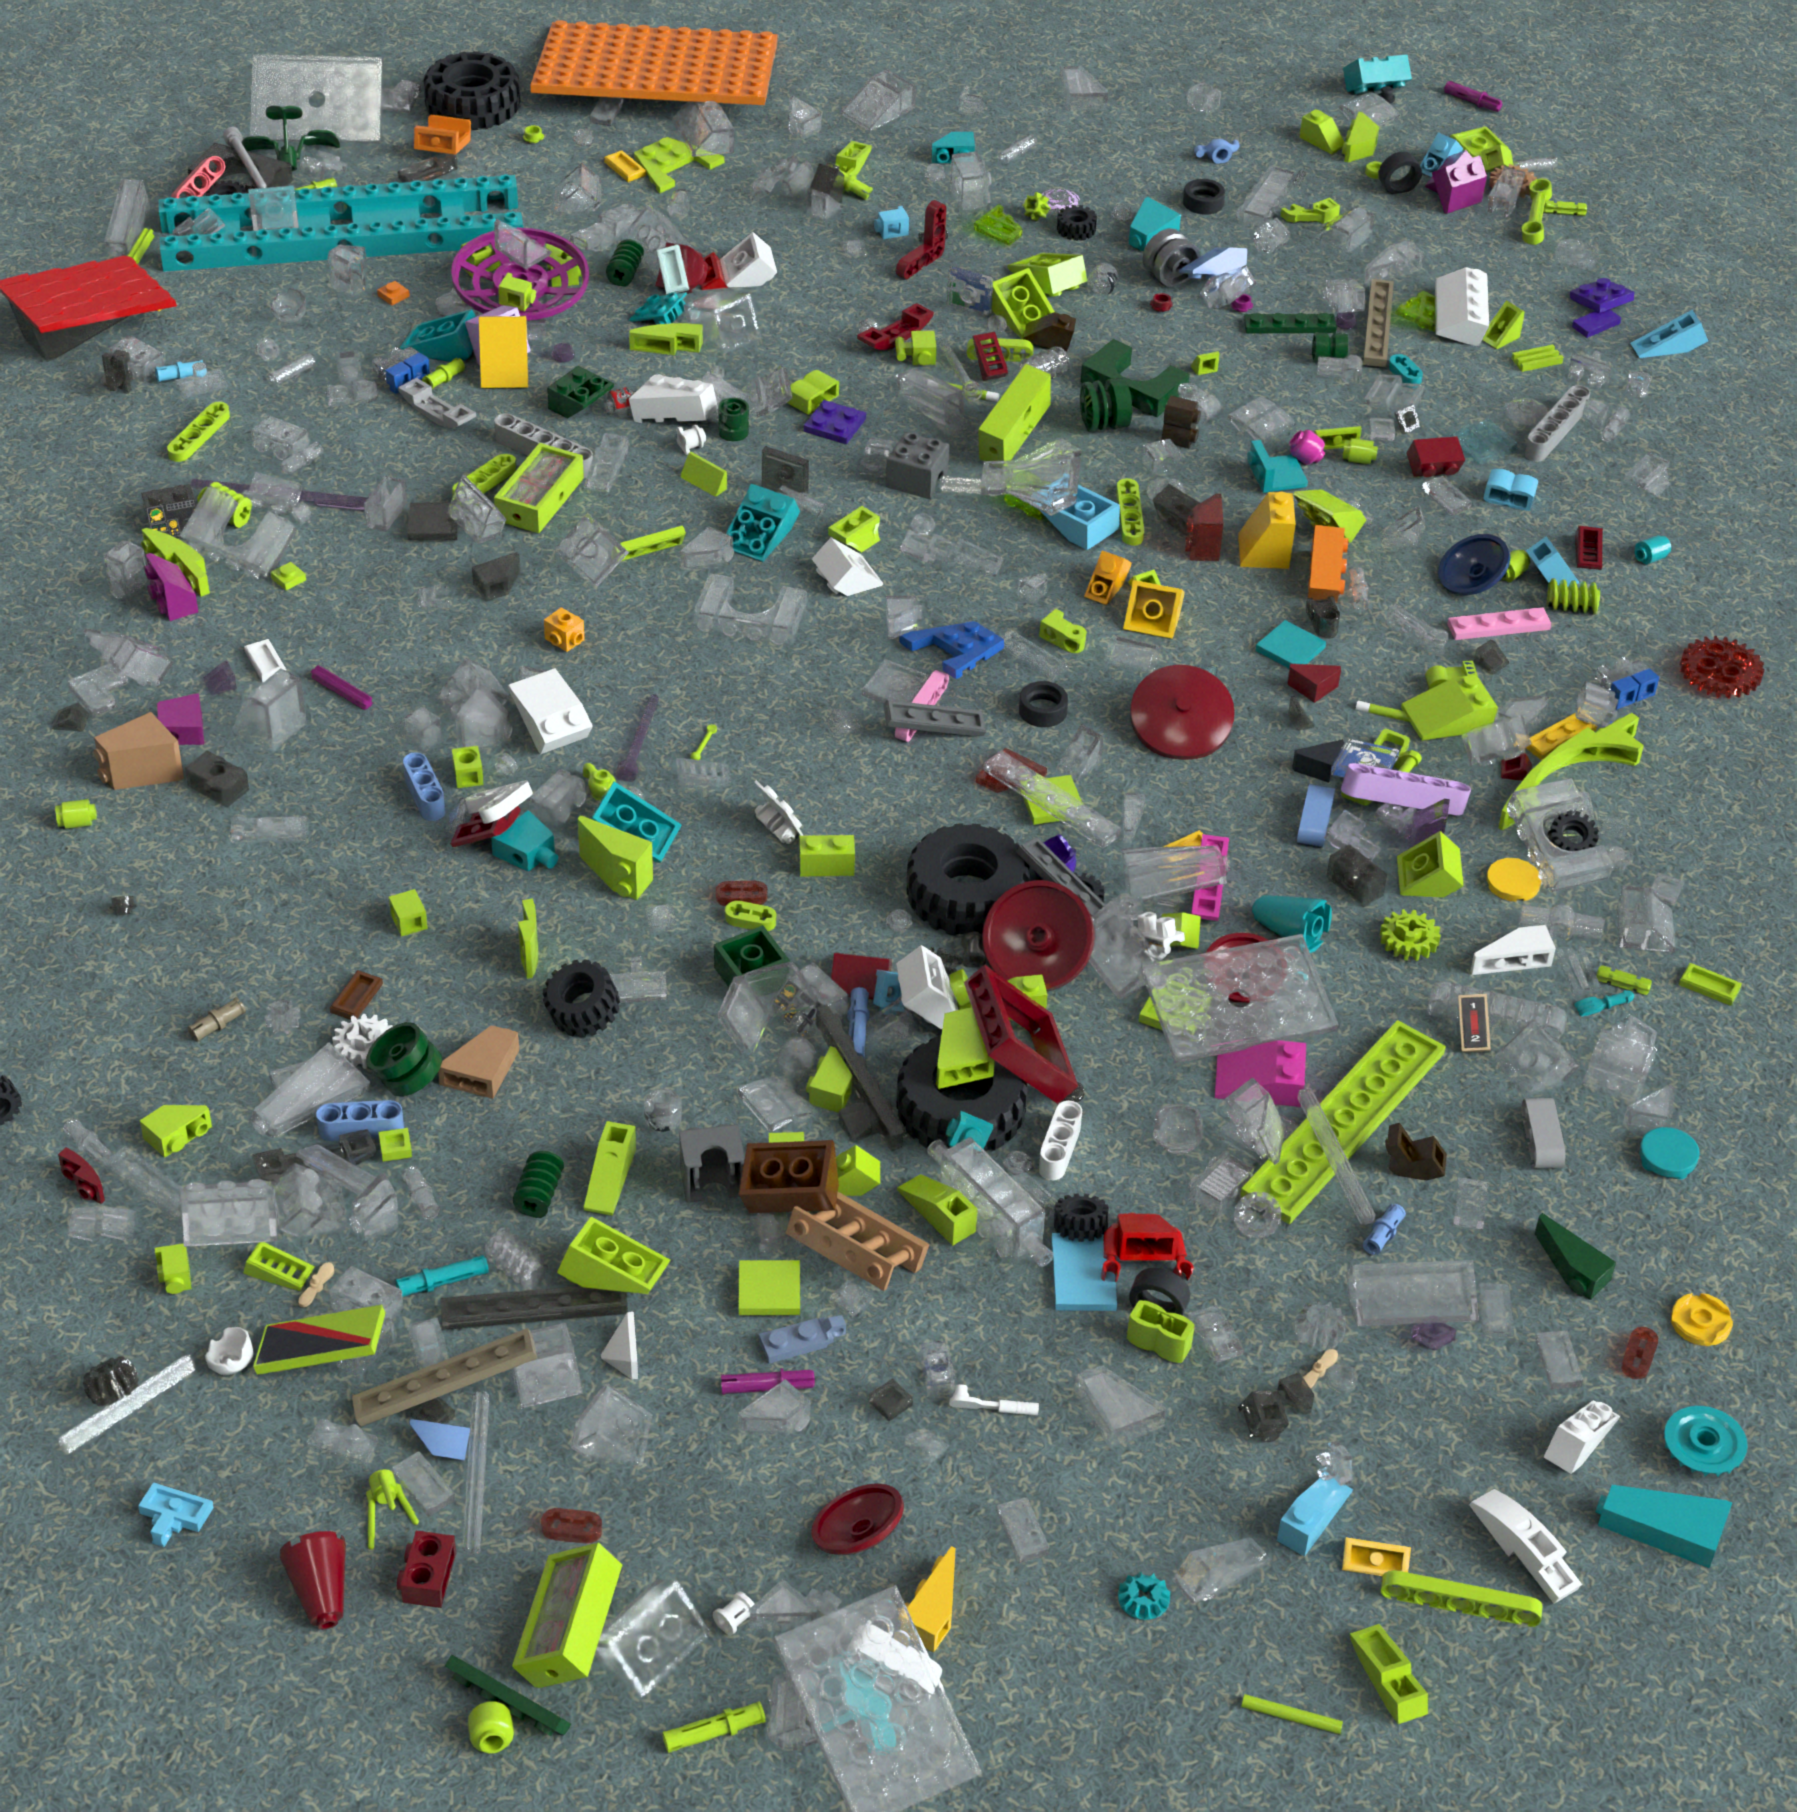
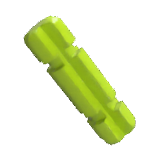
(1565, 208)
(1624, 980)

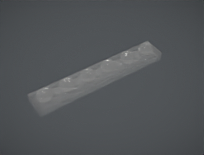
(1052, 799)

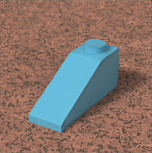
(1672, 338)
(1311, 1514)

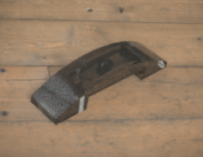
(352, 1147)

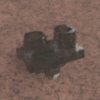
(116, 371)

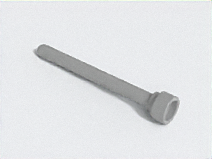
(234, 138)

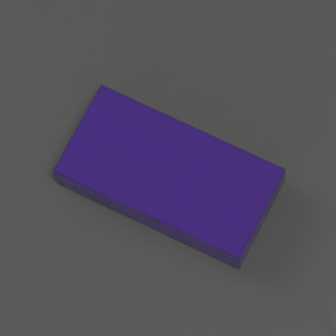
(1596, 322)

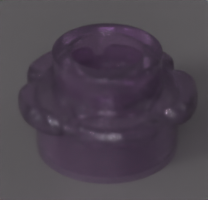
(1345, 320)
(563, 352)

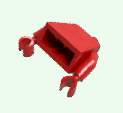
(1143, 1239)

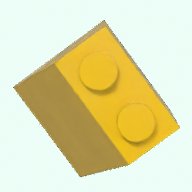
(1269, 533)

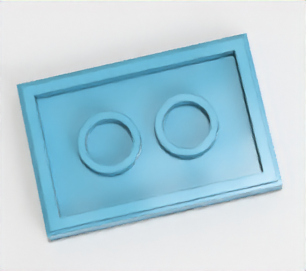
(1078, 1276)

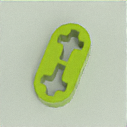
(750, 915)
(957, 985)

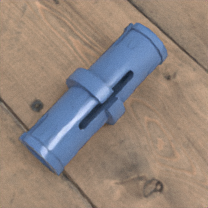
(1384, 1229)

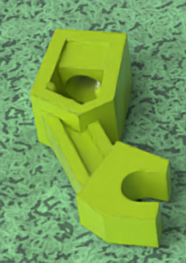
(1322, 212)

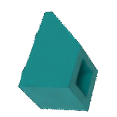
(952, 144)

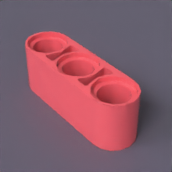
(204, 173)

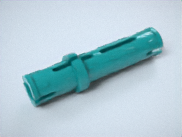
(447, 1274)

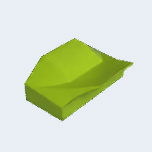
(857, 529)

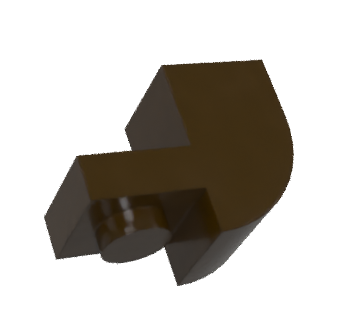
(1414, 1159)

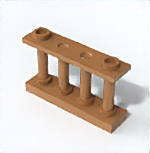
(867, 1227)

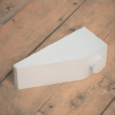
(1518, 950)

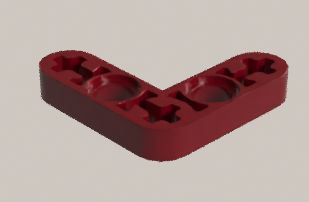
(933, 242)

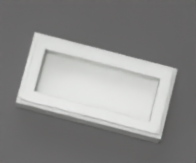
(264, 658)

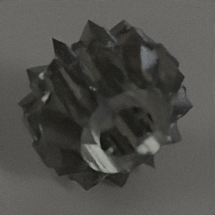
(110, 1381)

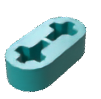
(1404, 366)

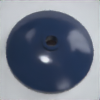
(1474, 564)

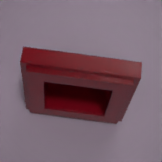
(1516, 768)

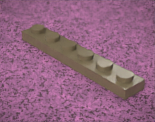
(1378, 323)
(444, 1377)

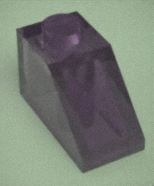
(1427, 822)

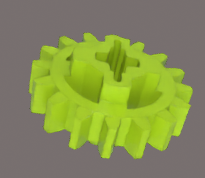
(1410, 935)

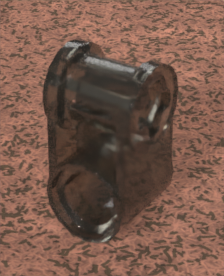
(1323, 616)

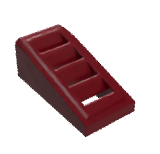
(986, 373)
(1589, 534)

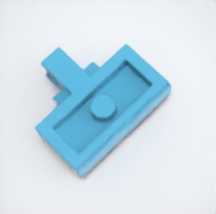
(172, 1511)

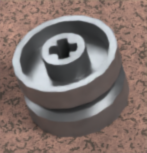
(1167, 254)

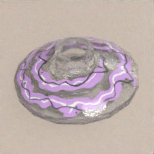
(1060, 198)

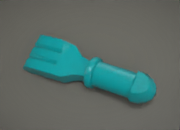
(1594, 1005)

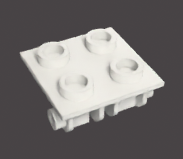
(777, 816)

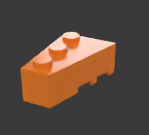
(1327, 562)

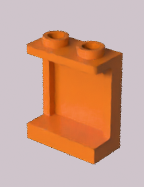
(443, 134)

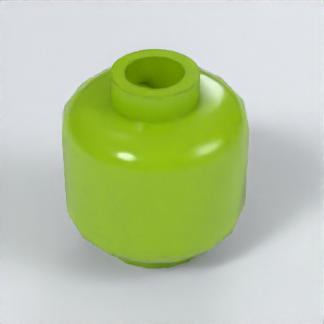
(490, 1727)

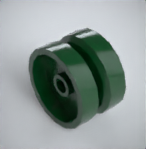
(404, 1059)

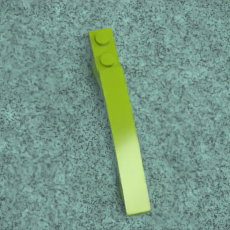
(1610, 744)

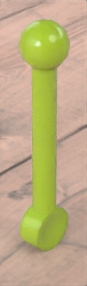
(711, 729)

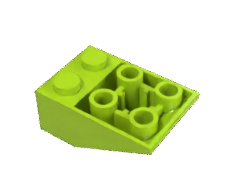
(1330, 511)

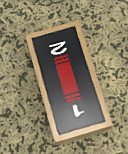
(1474, 1023)

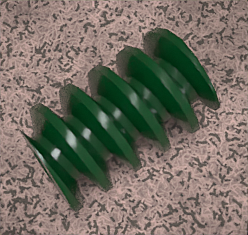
(624, 262)
(538, 1183)

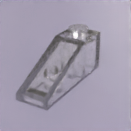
(1394, 261)
(1218, 1568)

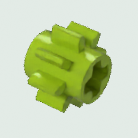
(1036, 206)

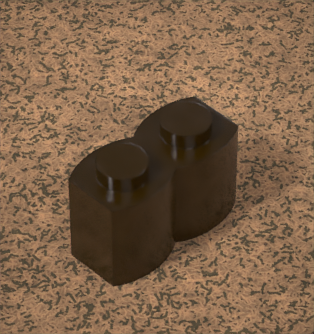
(1180, 421)

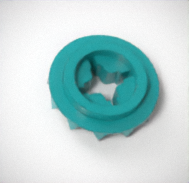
(1142, 1607)

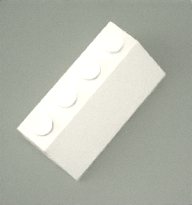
(1462, 306)

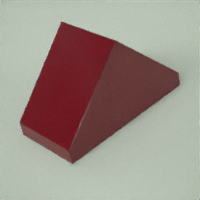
(1314, 680)

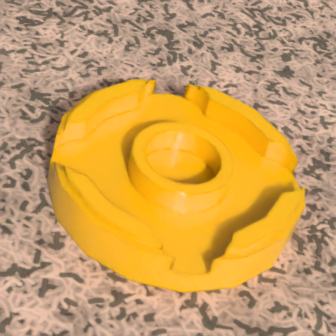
(1513, 879)
(1700, 1327)

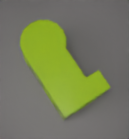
(1062, 632)
(1440, 674)

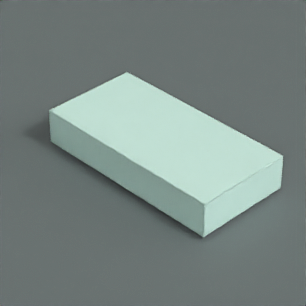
(672, 269)

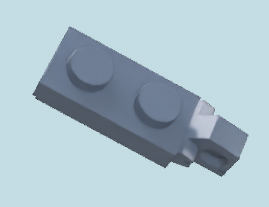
(801, 1338)

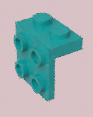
(1275, 472)

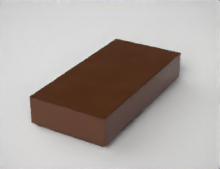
(356, 995)

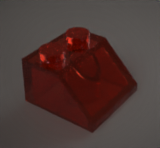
(1205, 530)

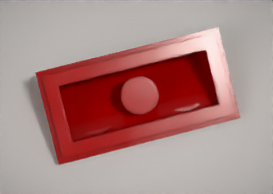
(715, 276)

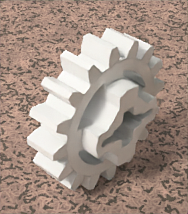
(357, 1037)

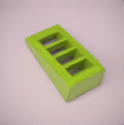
(265, 1272)

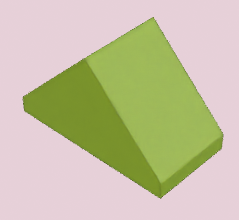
(1505, 326)

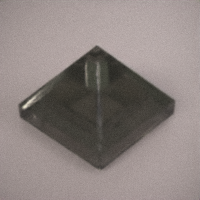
(1407, 419)

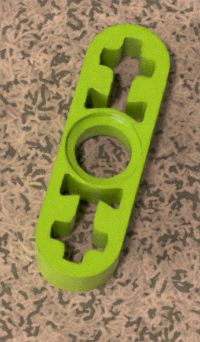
(1016, 344)

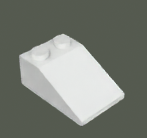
(550, 710)

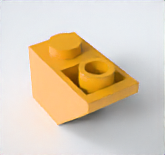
(1107, 577)

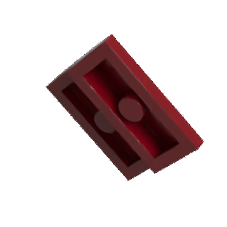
(477, 830)

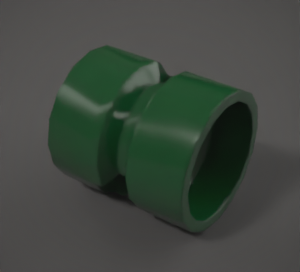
(1327, 346)
(733, 419)

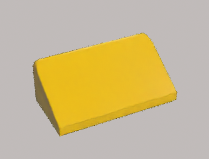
(1374, 1557)

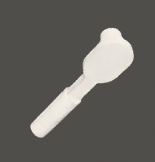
(962, 1400)

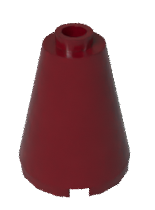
(318, 1575)

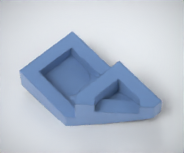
(442, 1438)

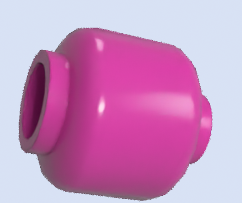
(1307, 447)

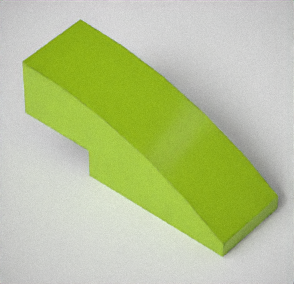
(667, 338)
(1390, 1674)

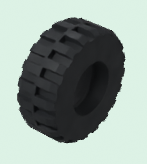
(473, 88)
(955, 853)
(929, 1112)

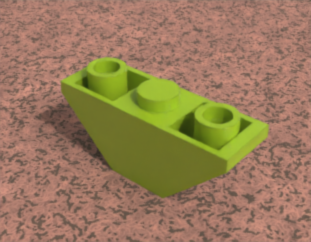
(1360, 139)

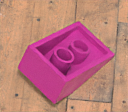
(1274, 1065)

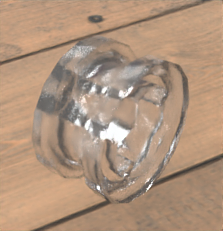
(266, 343)

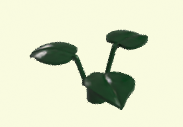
(287, 152)

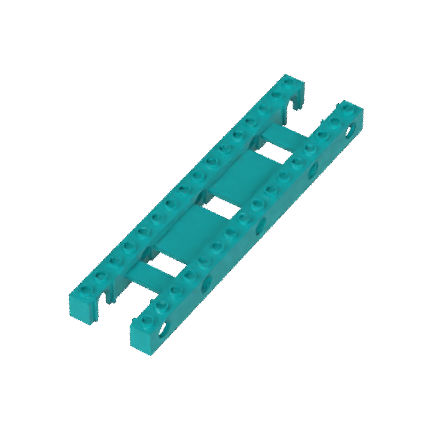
(382, 216)

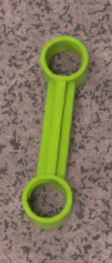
(1536, 213)

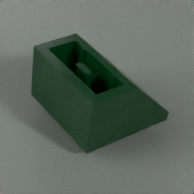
(576, 391)

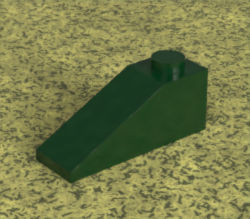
(1577, 1261)

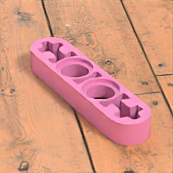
(927, 695)

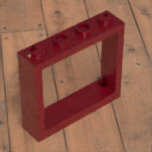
(996, 1000)

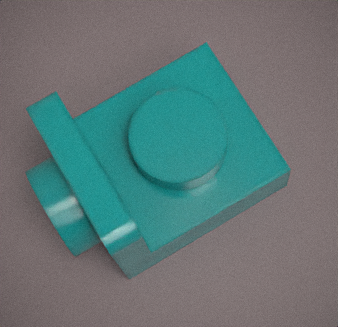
(968, 1126)

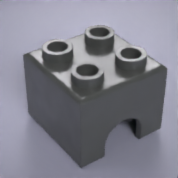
(916, 465)
(711, 1157)

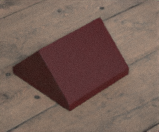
(857, 971)

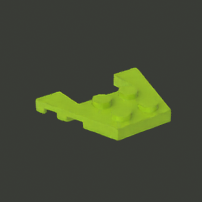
(667, 156)

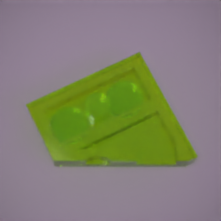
(999, 226)
(1420, 310)

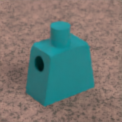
(526, 844)

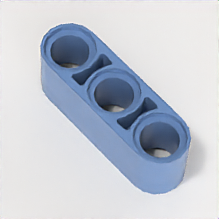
(424, 786)
(1316, 815)
(349, 1117)

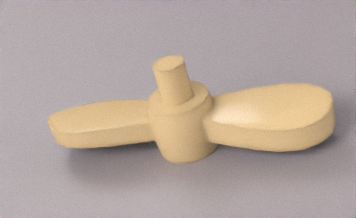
(316, 1284)
(1319, 1368)

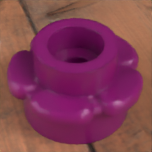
(1242, 303)

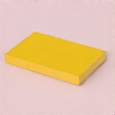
(503, 351)

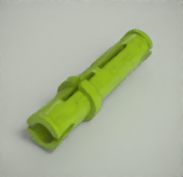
(725, 1723)

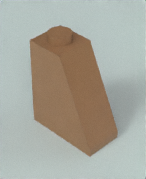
(481, 1062)

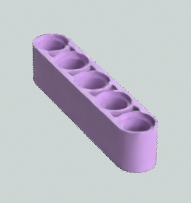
(1403, 788)

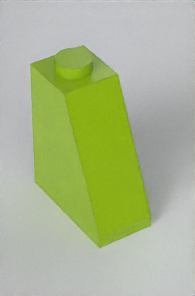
(962, 1051)

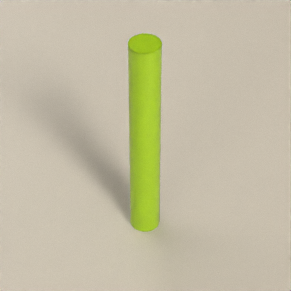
(1292, 1714)

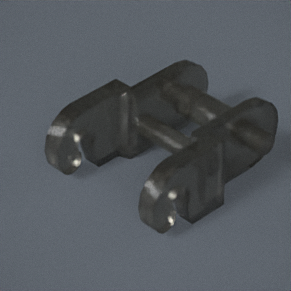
(950, 958)

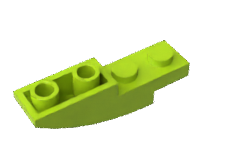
(179, 553)

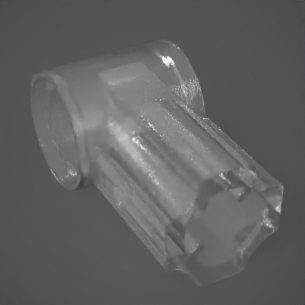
(1347, 369)

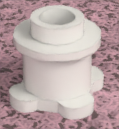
(690, 438)

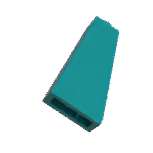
(1666, 1520)

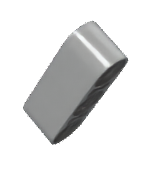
(1544, 1132)

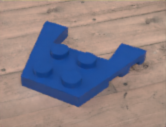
(964, 641)

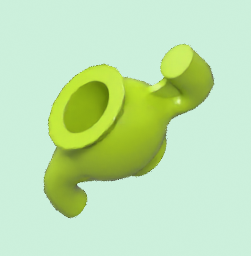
(598, 781)

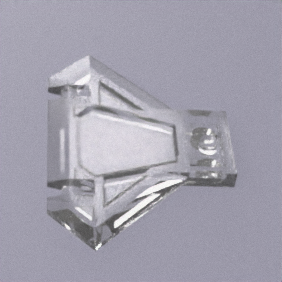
(1040, 478)

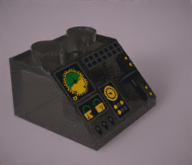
(169, 509)

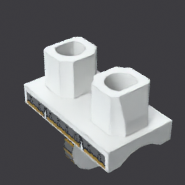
(1159, 932)

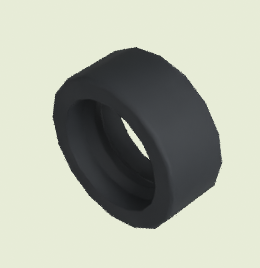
(1394, 162)
(1204, 205)
(1043, 716)
(1164, 1282)

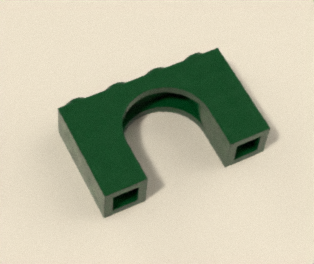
(1145, 395)

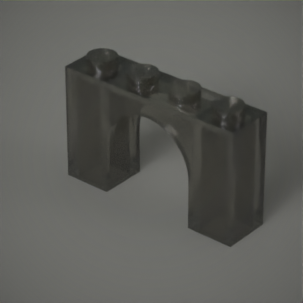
(273, 171)

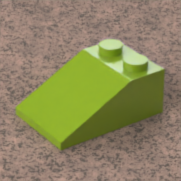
(1054, 271)
(1019, 300)
(1451, 708)
(616, 857)
(611, 1261)

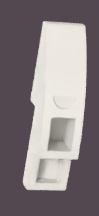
(1526, 1537)

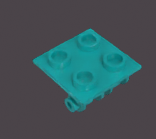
(662, 308)

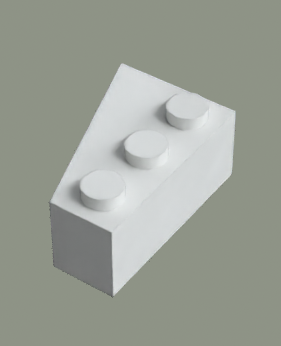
(673, 397)

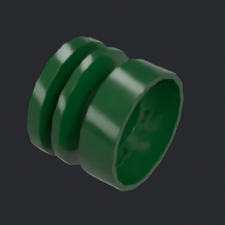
(1106, 404)

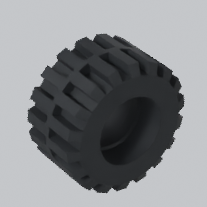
(575, 981)

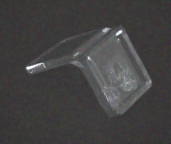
(760, 997)

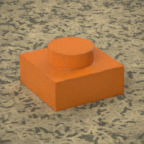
(393, 293)

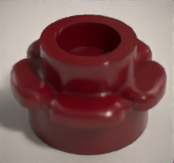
(1161, 302)

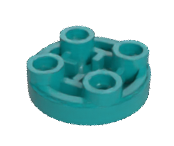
(1669, 1152)

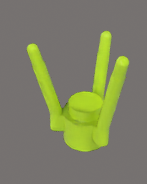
(385, 1490)

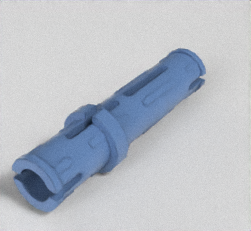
(858, 1017)

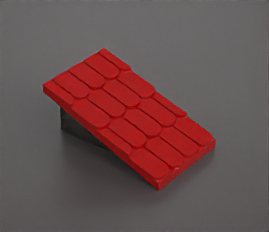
(76, 303)

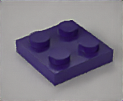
(1602, 295)
(835, 422)

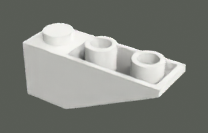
(1580, 1435)

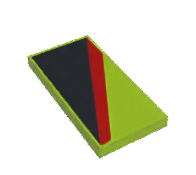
(319, 1339)

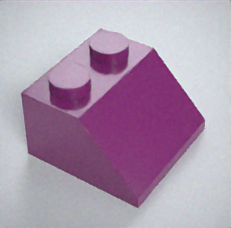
(1460, 184)

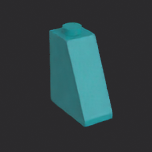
(1150, 220)

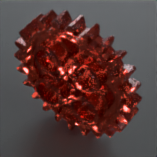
(1722, 667)

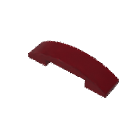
(912, 319)

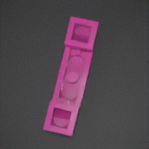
(1208, 900)

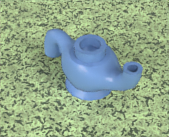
(1217, 150)

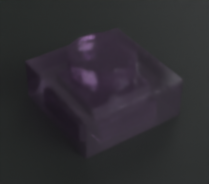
(1433, 1334)

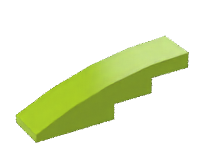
(852, 158)

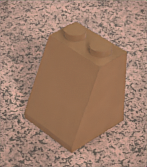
(138, 754)

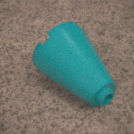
(1294, 916)

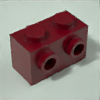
(1435, 456)

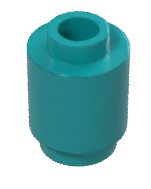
(1652, 549)

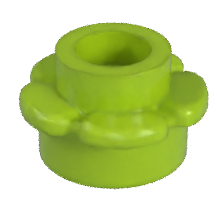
(533, 134)

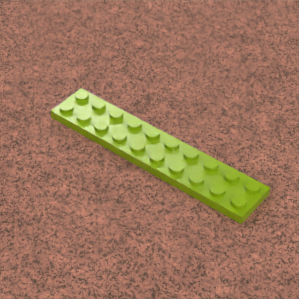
(1354, 1112)

